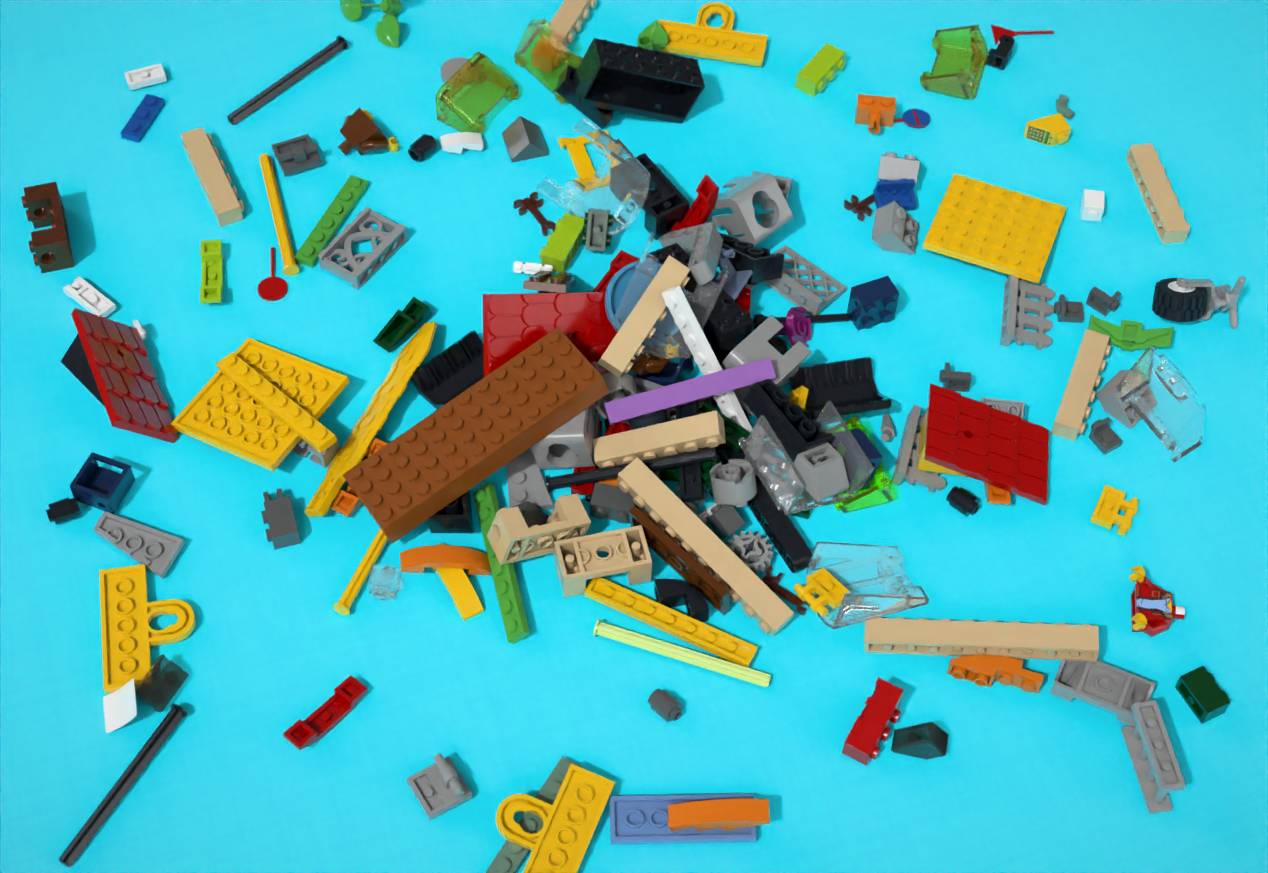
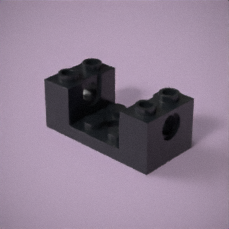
(664, 203)

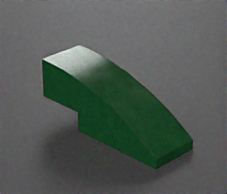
(403, 325)

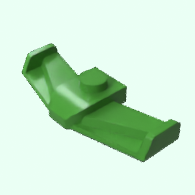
(1130, 336)

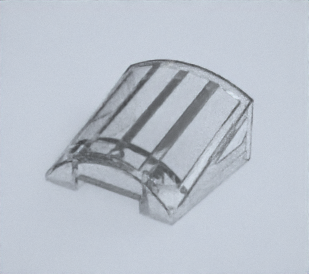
(871, 575)

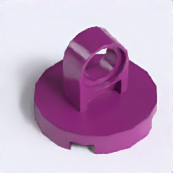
(796, 326)

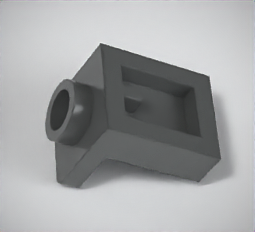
(1103, 302)
(1068, 311)
(955, 381)
(1104, 436)

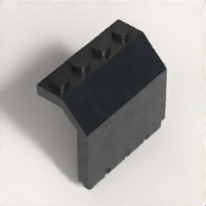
(451, 371)
(844, 383)

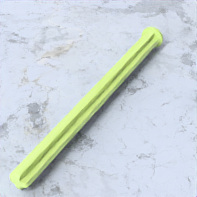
(681, 654)

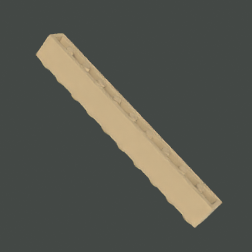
(695, 537)
(978, 638)

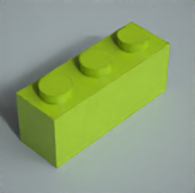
(820, 70)
(563, 242)

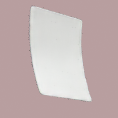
(119, 707)

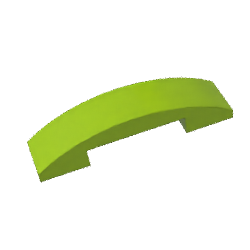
(212, 272)

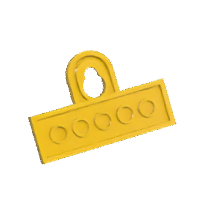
(713, 42)
(127, 627)
(566, 823)

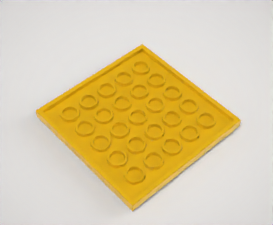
(995, 228)
(240, 425)

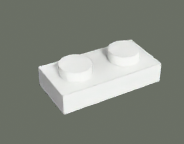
(145, 76)

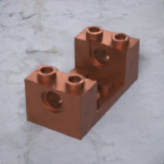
(50, 245)

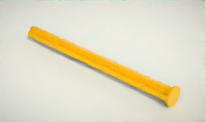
(290, 267)
(362, 572)

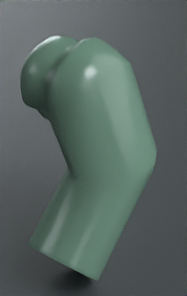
(1061, 107)

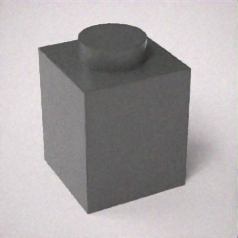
(725, 520)

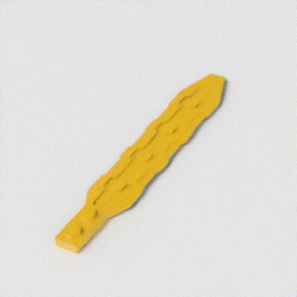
(372, 419)

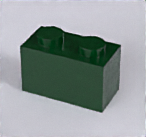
(1202, 694)

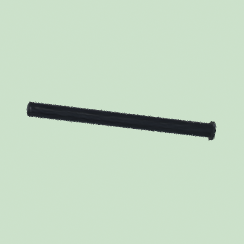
(287, 80)
(612, 471)
(122, 785)

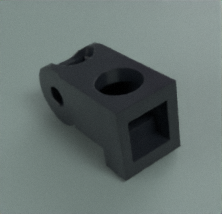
(999, 57)

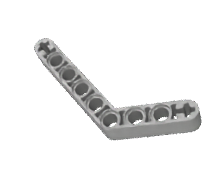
(704, 245)

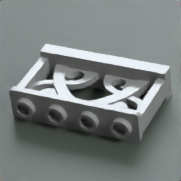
(373, 261)

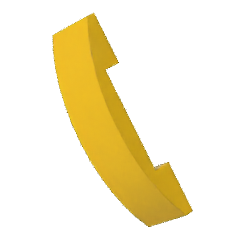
(461, 591)

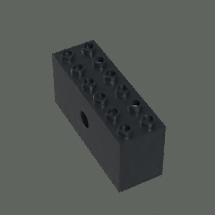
(638, 81)
(726, 323)

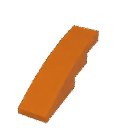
(718, 813)

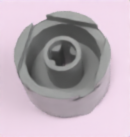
(618, 388)
(733, 482)

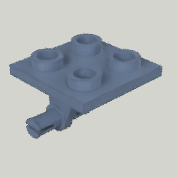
(735, 280)

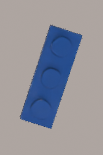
(142, 118)

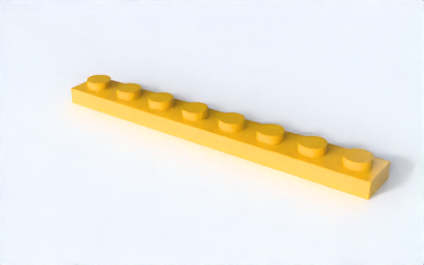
(276, 402)
(671, 621)

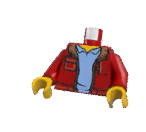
(1151, 605)

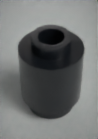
(422, 147)
(963, 501)
(63, 510)

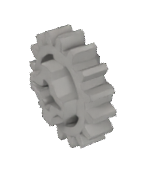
(750, 549)

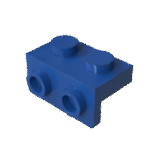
(895, 190)

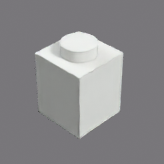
(1092, 205)

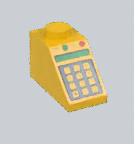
(1048, 130)

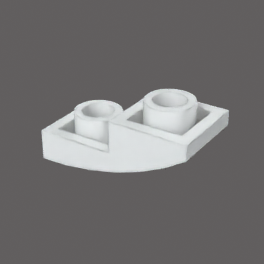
(457, 141)

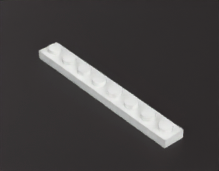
(702, 352)

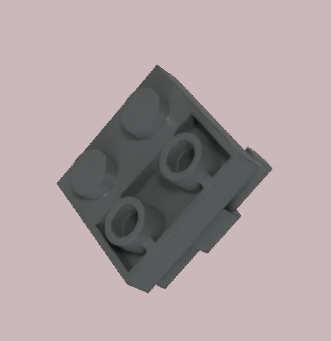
(296, 155)

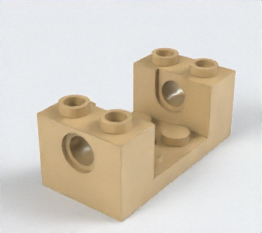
(516, 542)
(578, 558)

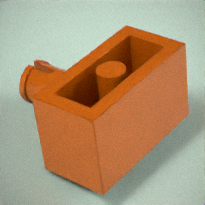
(875, 111)

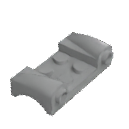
(1102, 687)

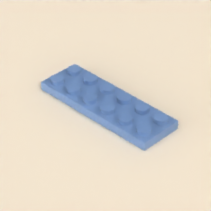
(645, 821)

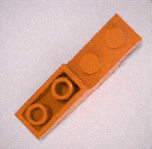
(988, 668)

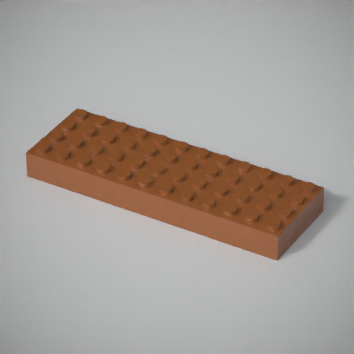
(475, 434)

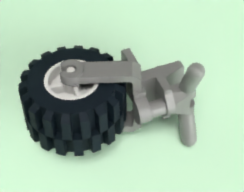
(1195, 299)

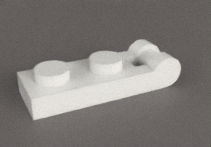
(89, 298)

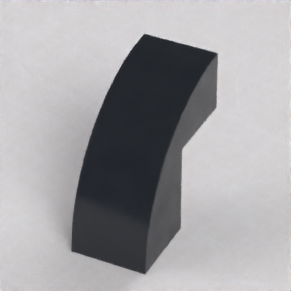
(677, 593)

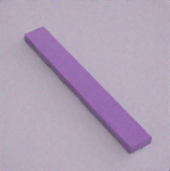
(689, 391)

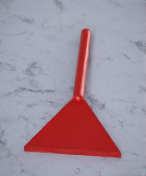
(999, 31)

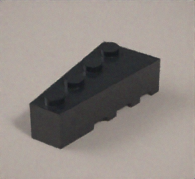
(759, 261)
(786, 419)
(454, 517)

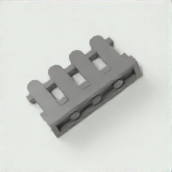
(1011, 317)
(907, 454)

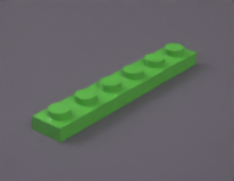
(331, 221)

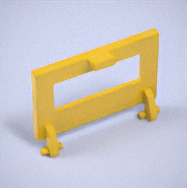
(579, 157)

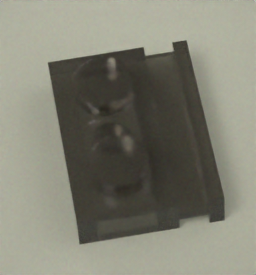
(161, 683)

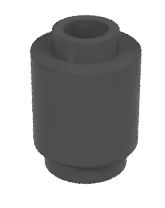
(665, 705)

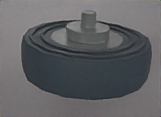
(648, 420)

